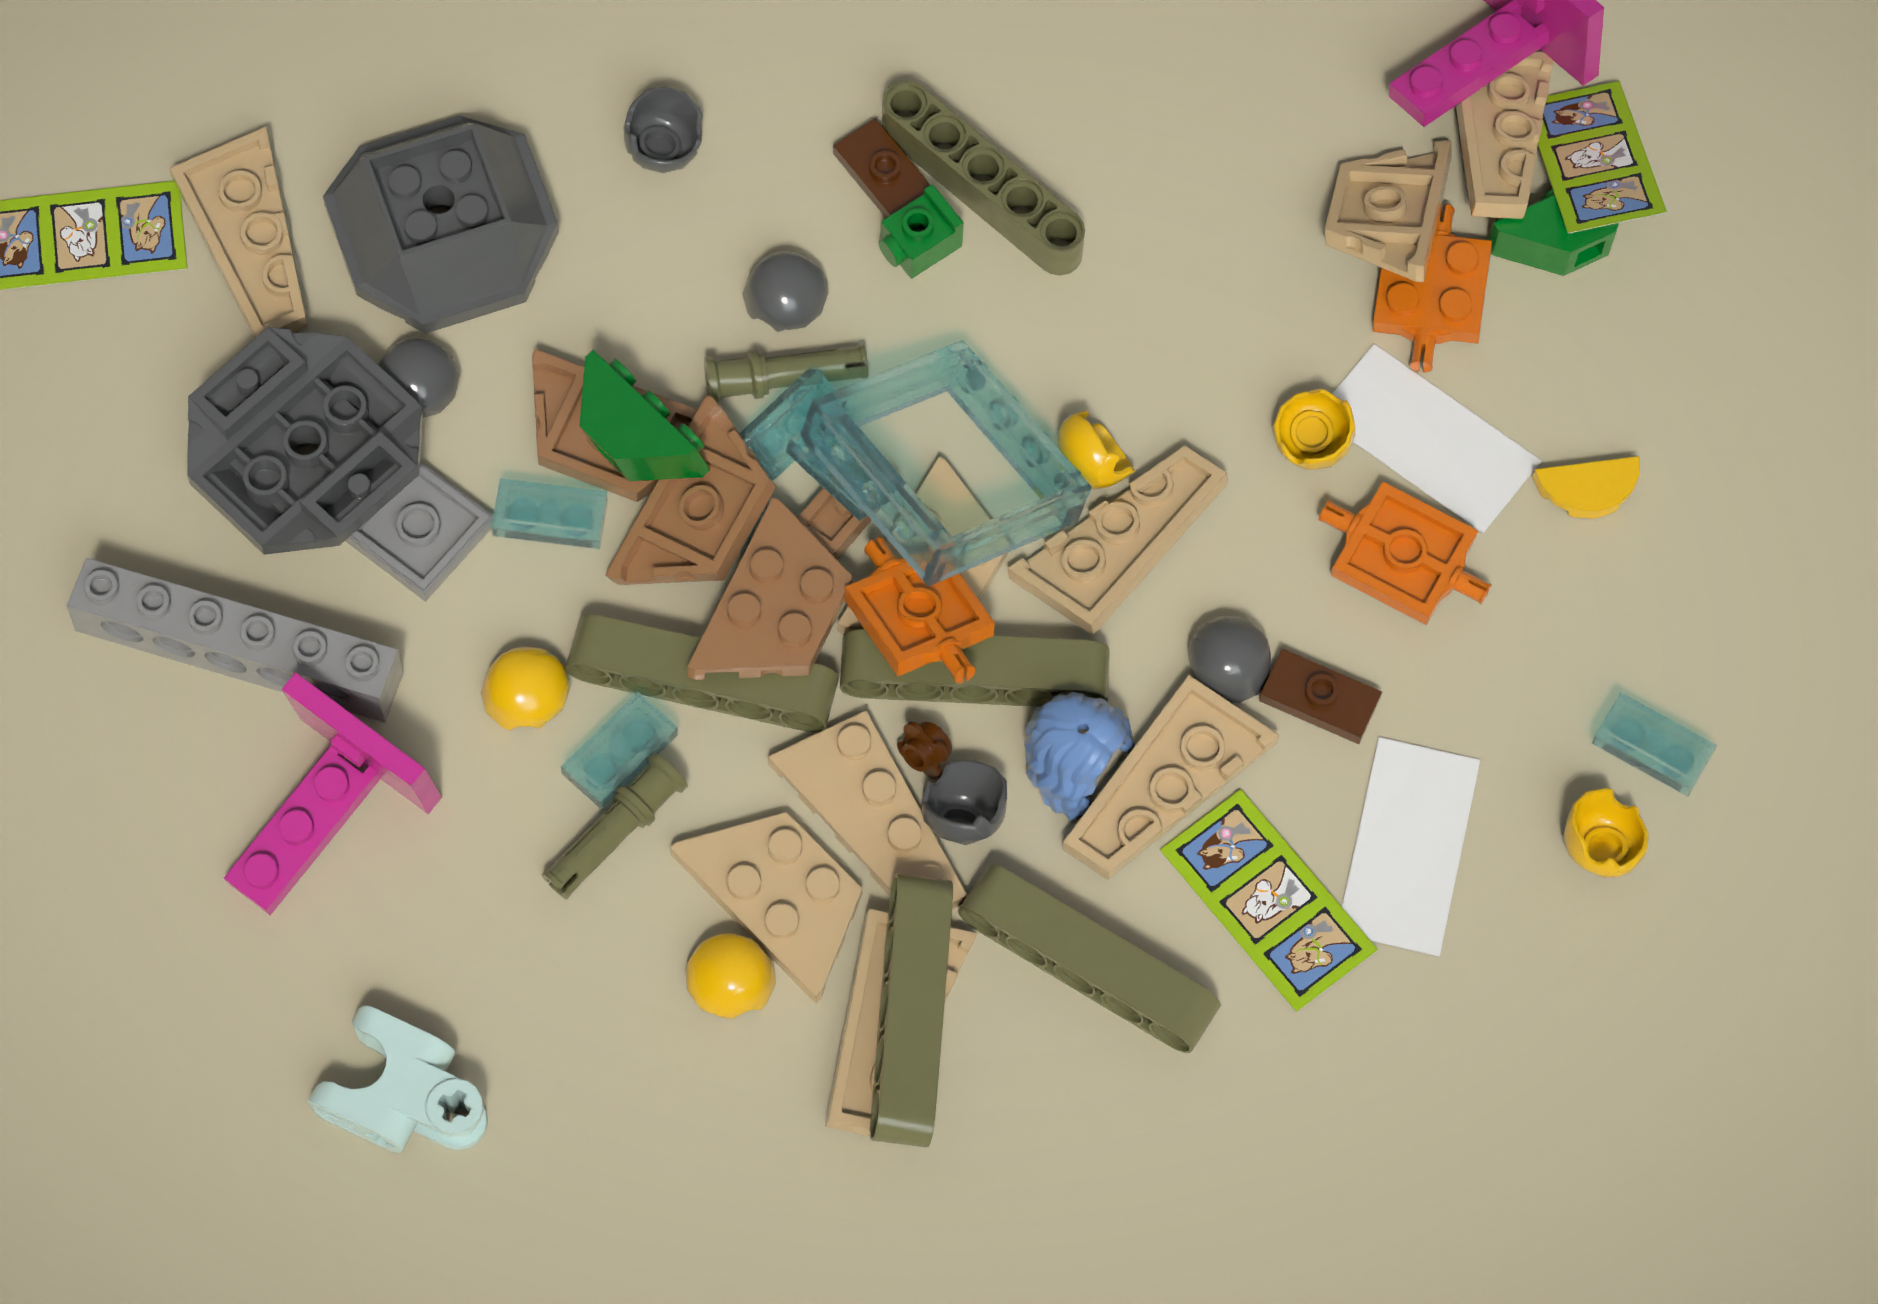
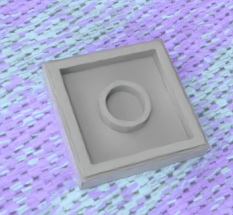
(423, 533)

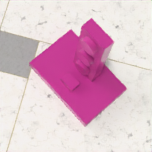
(1560, 28)
(324, 797)

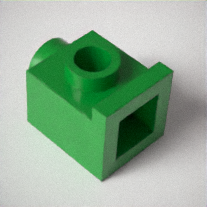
(921, 250)

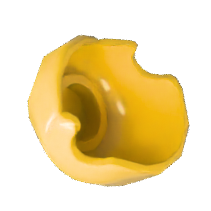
(1314, 429)
(1093, 451)
(525, 688)
(1605, 834)
(730, 975)

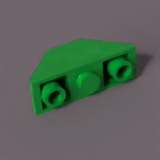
(1543, 240)
(634, 428)

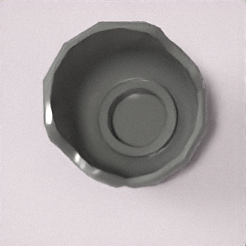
(663, 129)
(785, 291)
(423, 372)
(1230, 657)
(965, 802)

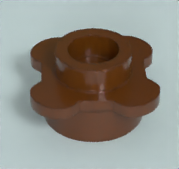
(925, 748)

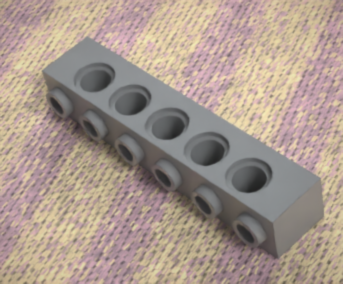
(233, 638)

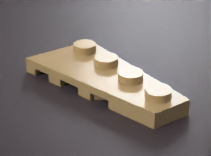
(1501, 137)
(244, 225)
(1113, 550)
(1172, 770)
(865, 801)
(855, 1068)

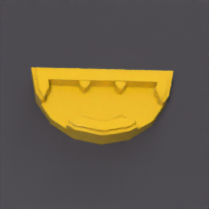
(1589, 488)

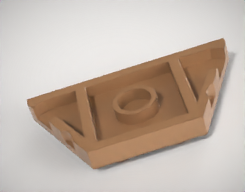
(561, 440)
(697, 524)
(775, 604)

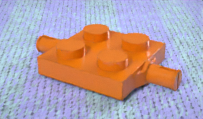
(1446, 303)
(1404, 553)
(916, 621)

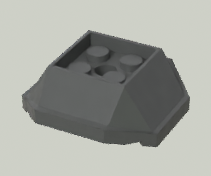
(453, 262)
(291, 394)

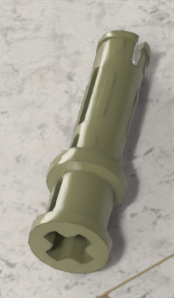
(759, 374)
(631, 808)

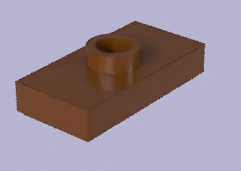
(880, 168)
(1320, 696)

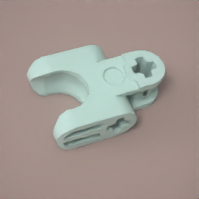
(408, 1095)

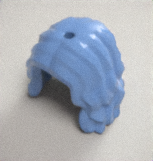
(1067, 762)

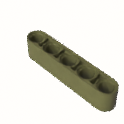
(988, 199)
(656, 663)
(1007, 672)
(1089, 958)
(911, 1010)

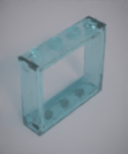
(894, 507)

